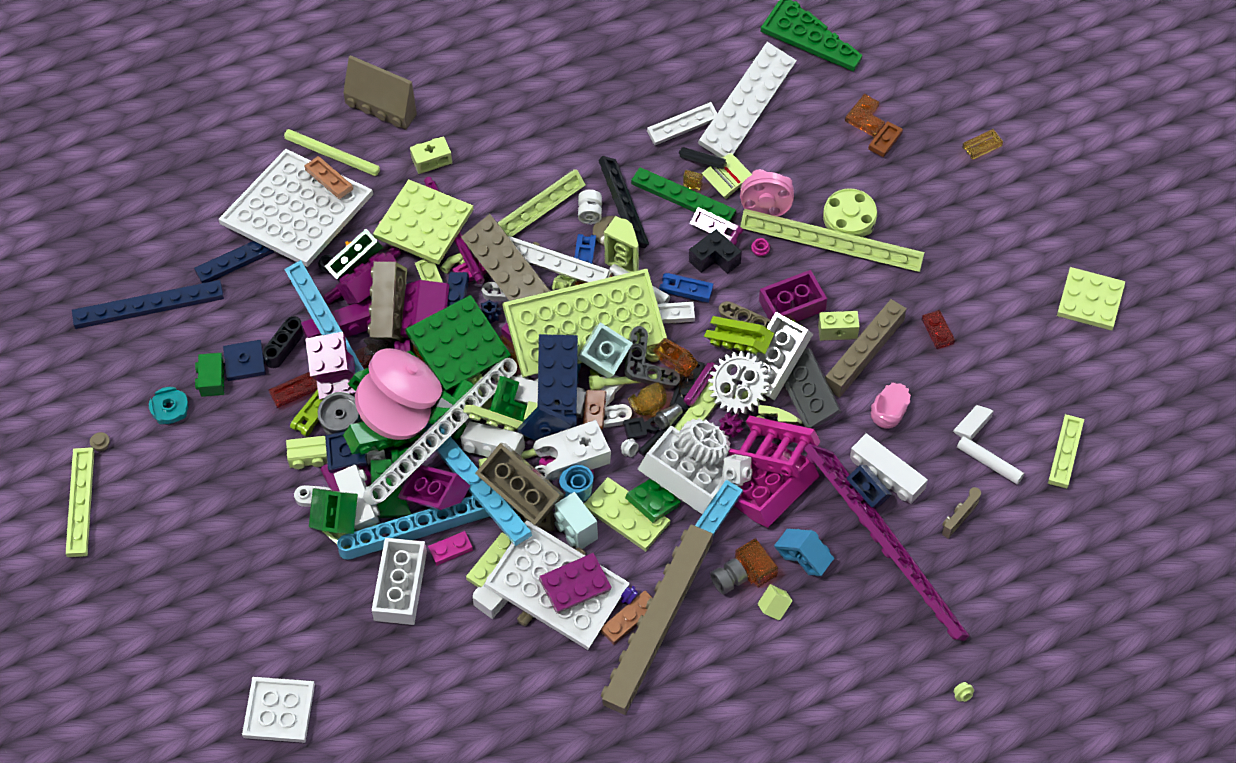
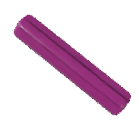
(699, 384)

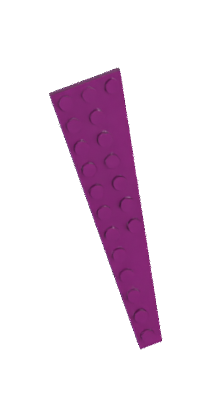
(881, 533)

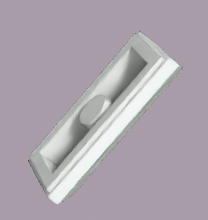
(973, 422)

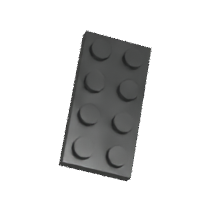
(811, 392)

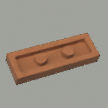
(328, 177)
(626, 619)

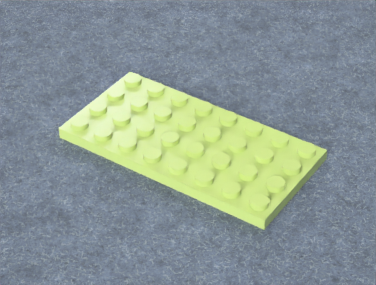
(615, 301)

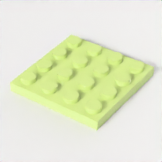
(423, 221)

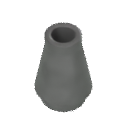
(667, 416)

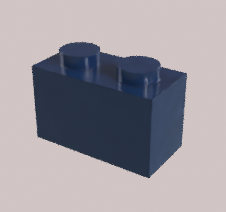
(869, 486)

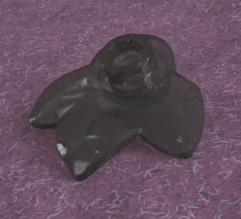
(376, 345)

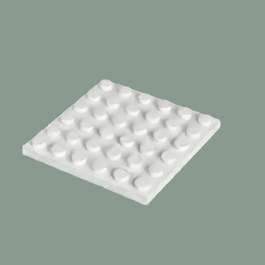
(293, 210)

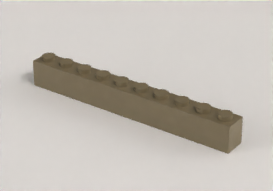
(657, 619)

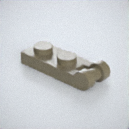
(962, 511)

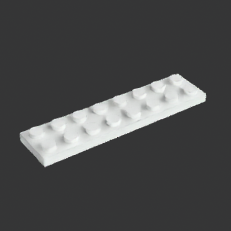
(747, 101)

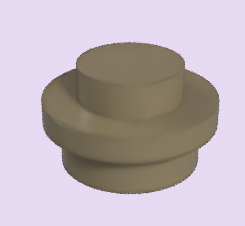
(99, 441)

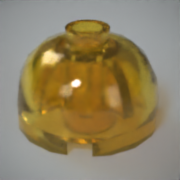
(649, 400)

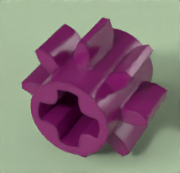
(731, 424)

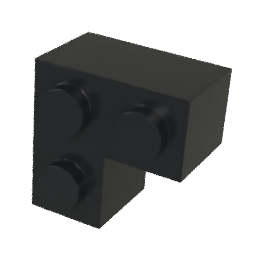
(715, 249)

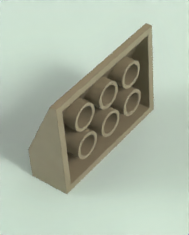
(379, 93)

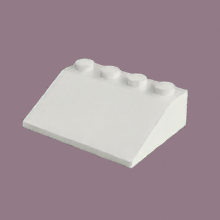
(681, 475)

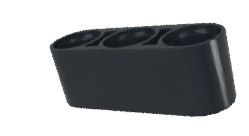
(279, 349)

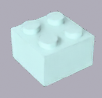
(604, 350)
(575, 521)

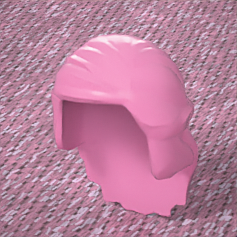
(890, 405)

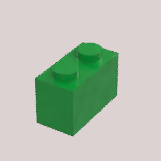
(210, 374)

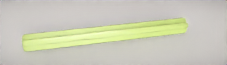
(332, 152)

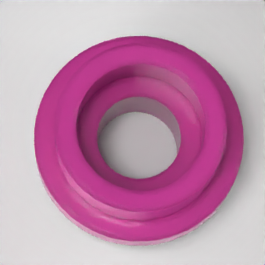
(760, 242)

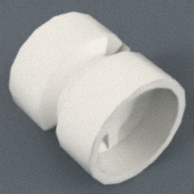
(590, 207)

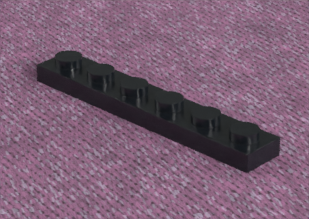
(622, 197)

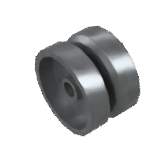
(338, 412)

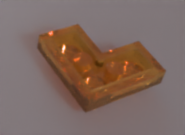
(862, 117)

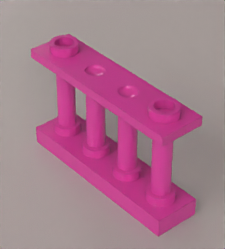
(776, 430)

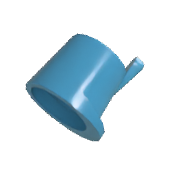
(577, 480)

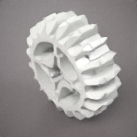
(704, 442)

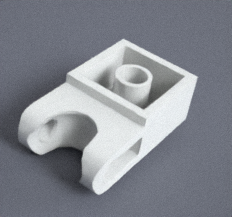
(572, 447)

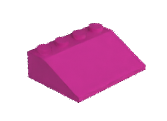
(772, 493)

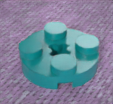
(168, 415)

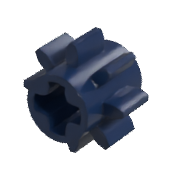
(491, 310)

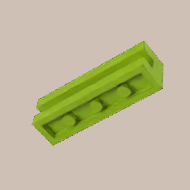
(739, 335)

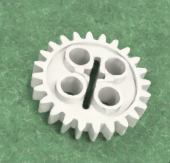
(755, 388)

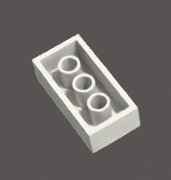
(783, 352)
(399, 581)

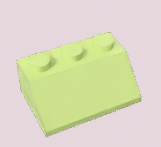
(621, 245)

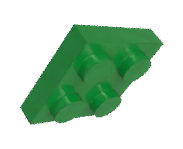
(652, 500)

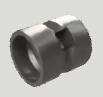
(730, 575)

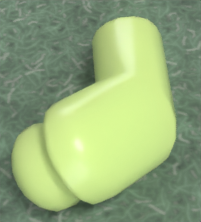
(451, 261)

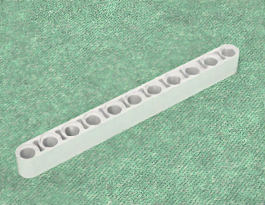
(434, 435)

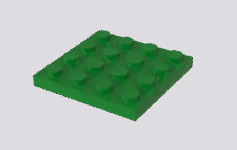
(457, 343)

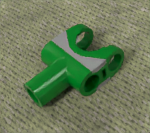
(446, 401)

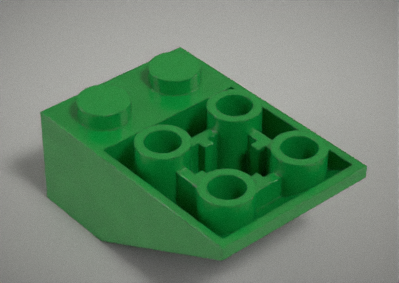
(333, 511)

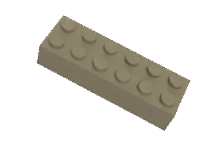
(503, 260)

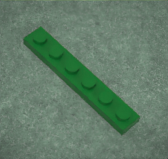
(680, 195)

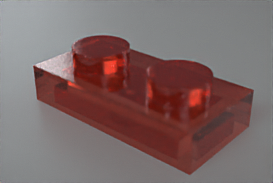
(938, 329)

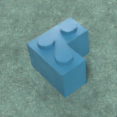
(806, 549)

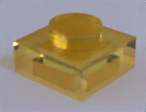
(692, 180)

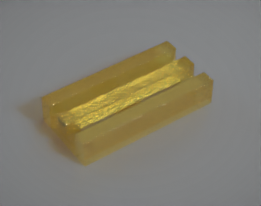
(985, 146)

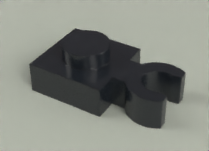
(637, 428)

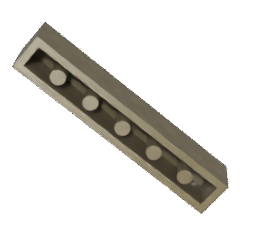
(865, 347)

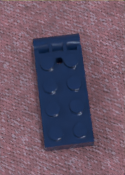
(558, 374)

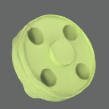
(851, 211)

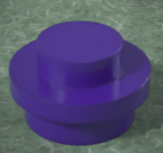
(628, 595)

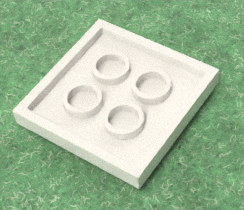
(278, 709)

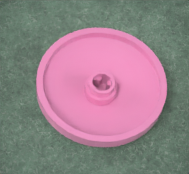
(405, 378)
(386, 415)

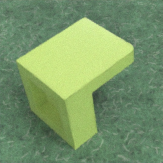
(774, 602)

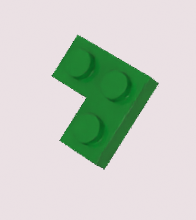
(504, 399)

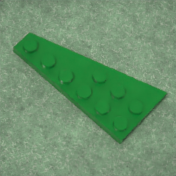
(803, 30)

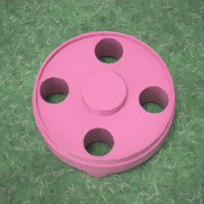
(767, 193)

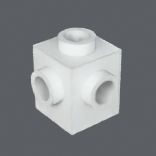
(737, 469)

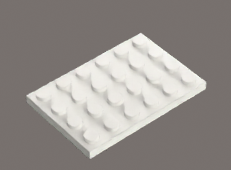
(519, 583)

